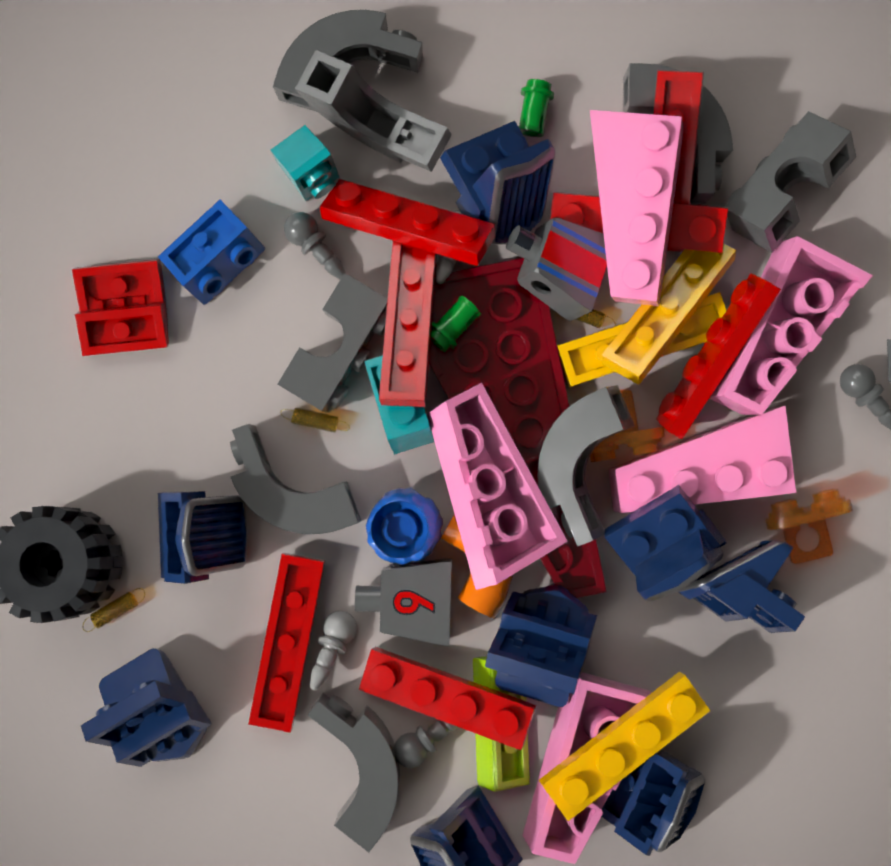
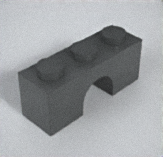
(809, 152)
(323, 378)

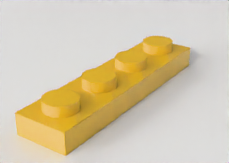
(655, 327)
(583, 357)
(624, 745)

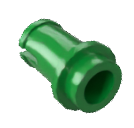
(535, 105)
(453, 324)

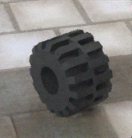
(32, 570)

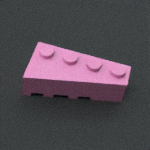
(637, 186)
(811, 296)
(722, 465)
(491, 489)
(586, 714)

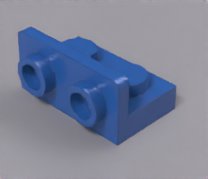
(211, 252)

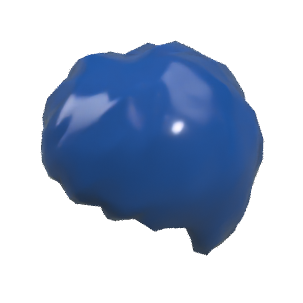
(404, 526)

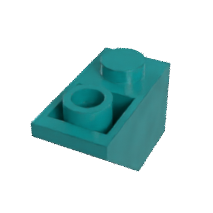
(306, 163)
(404, 425)

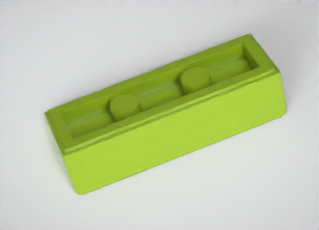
(498, 764)

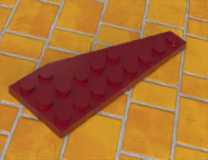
(520, 367)

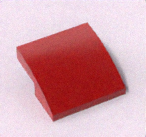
(121, 307)

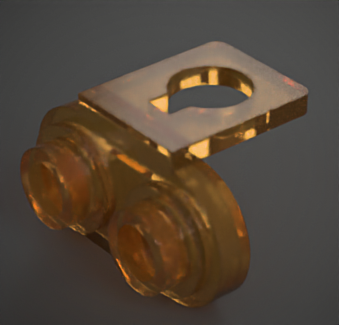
(641, 441)
(789, 517)

